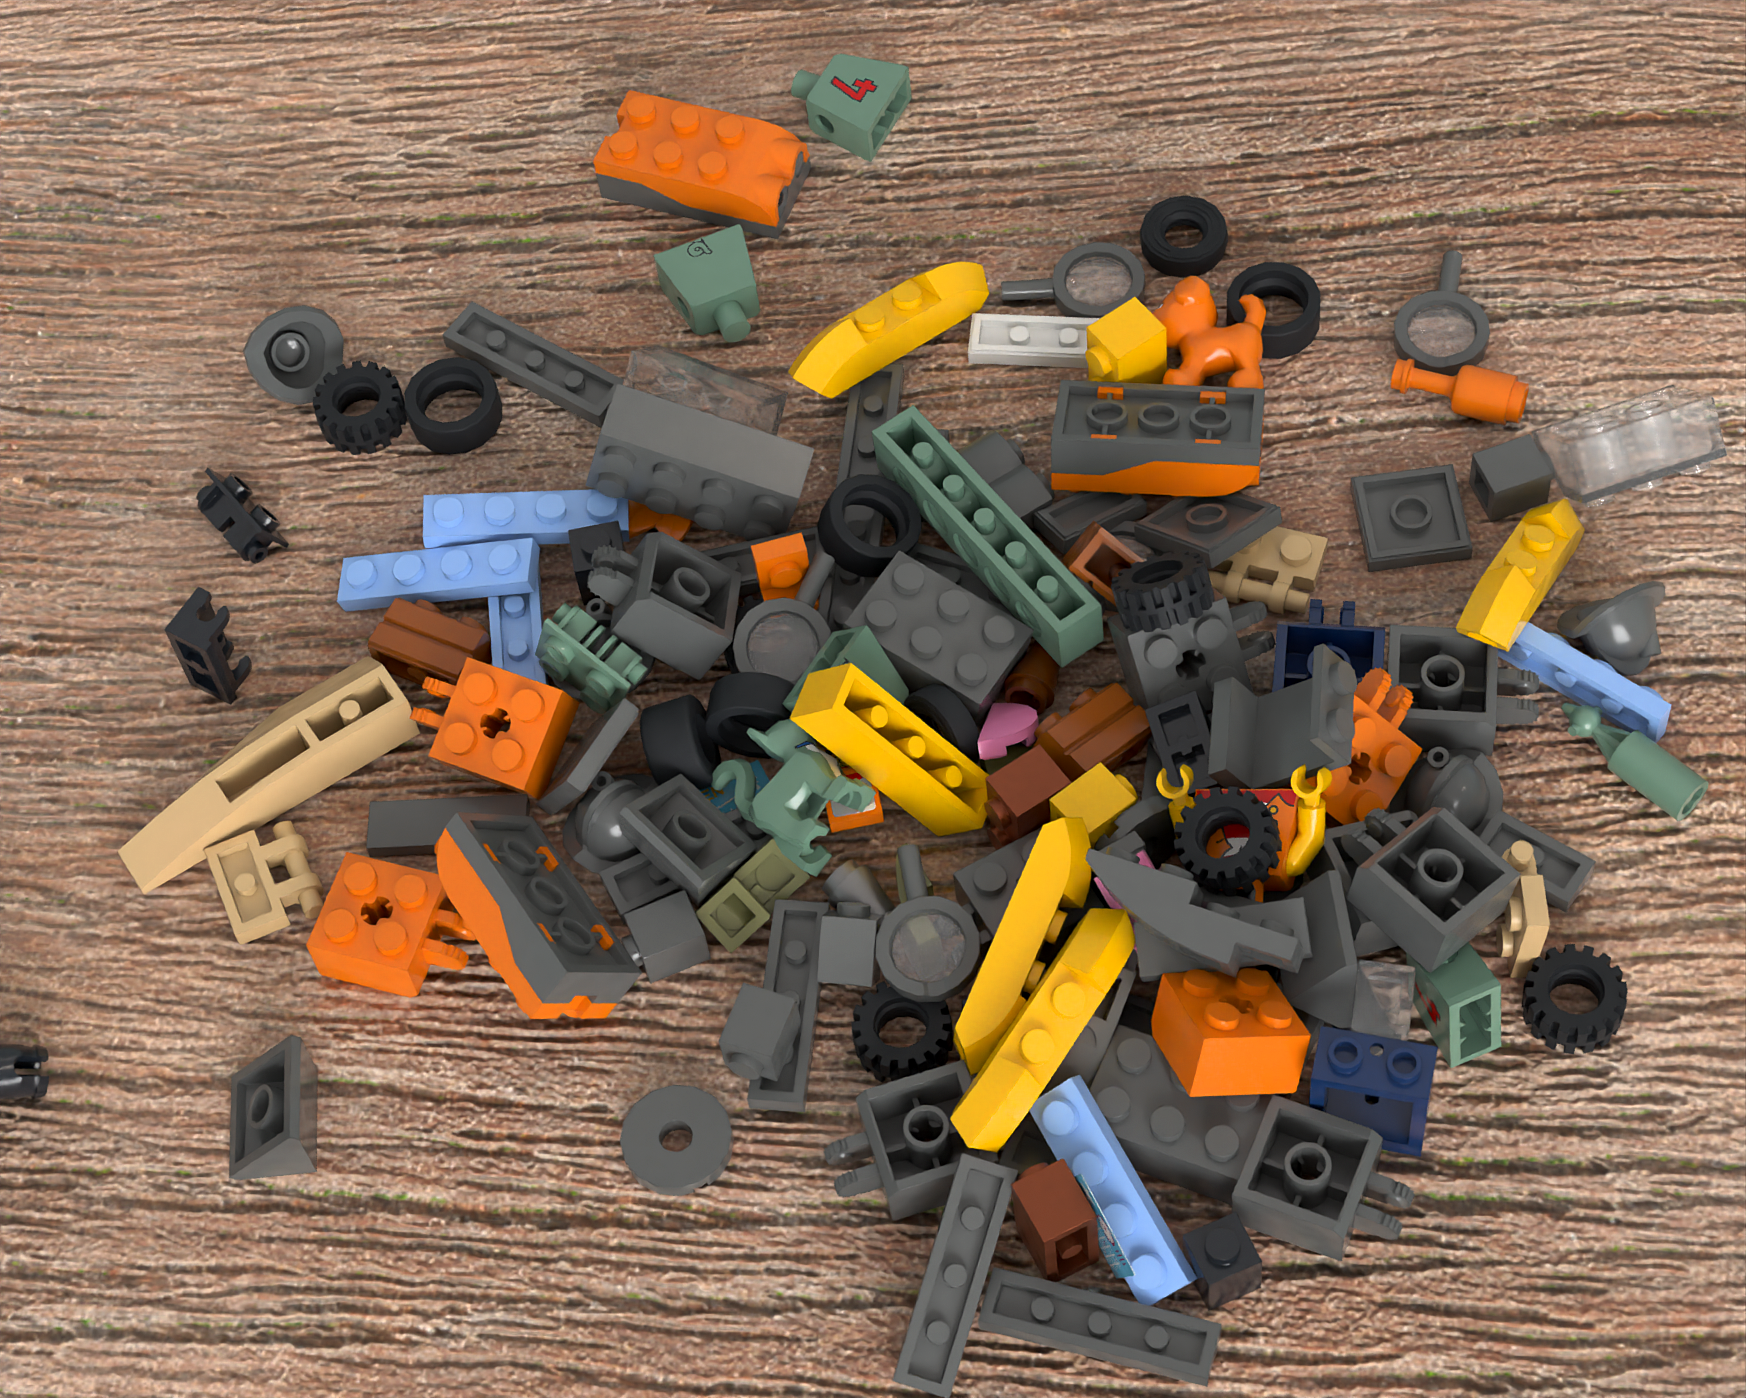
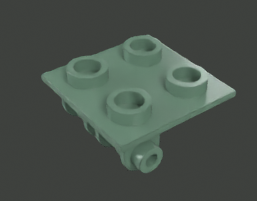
(565, 658)

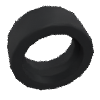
(1282, 280)
(447, 376)
(878, 494)
(734, 708)

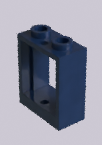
(1397, 1081)

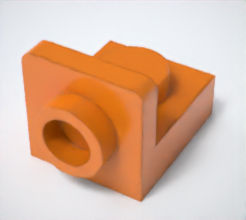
(781, 566)

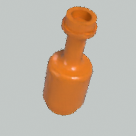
(1472, 392)

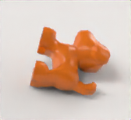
(1207, 349)

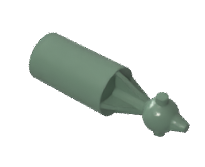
(1640, 762)

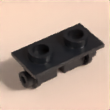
(254, 525)

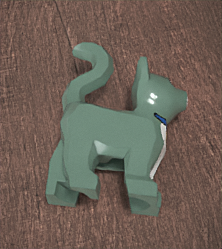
(795, 795)

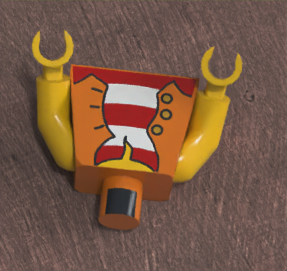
(1296, 811)

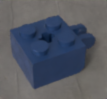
(1354, 644)

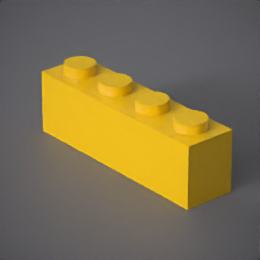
(892, 749)

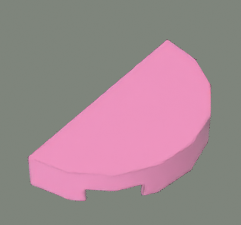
(1006, 726)

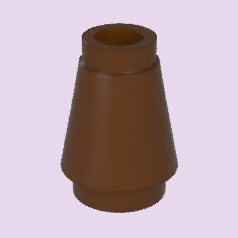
(1033, 680)

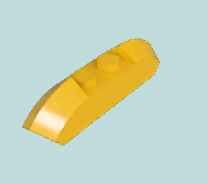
(890, 327)
(1521, 574)
(1051, 879)
(1044, 1029)

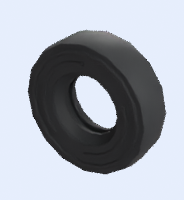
(1178, 212)
(943, 708)

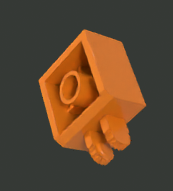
(479, 707)
(1378, 756)
(385, 927)
(1229, 1033)

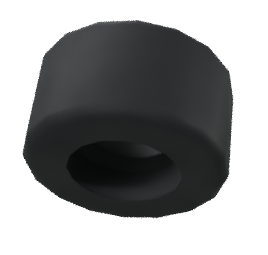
(678, 742)

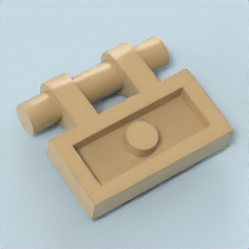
(1278, 556)
(247, 885)
(1525, 915)

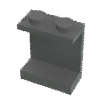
(1270, 736)

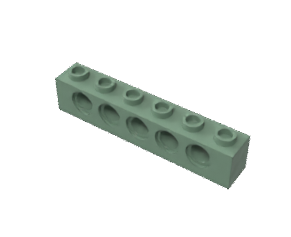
(989, 536)

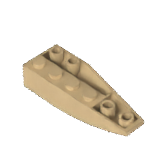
(275, 769)

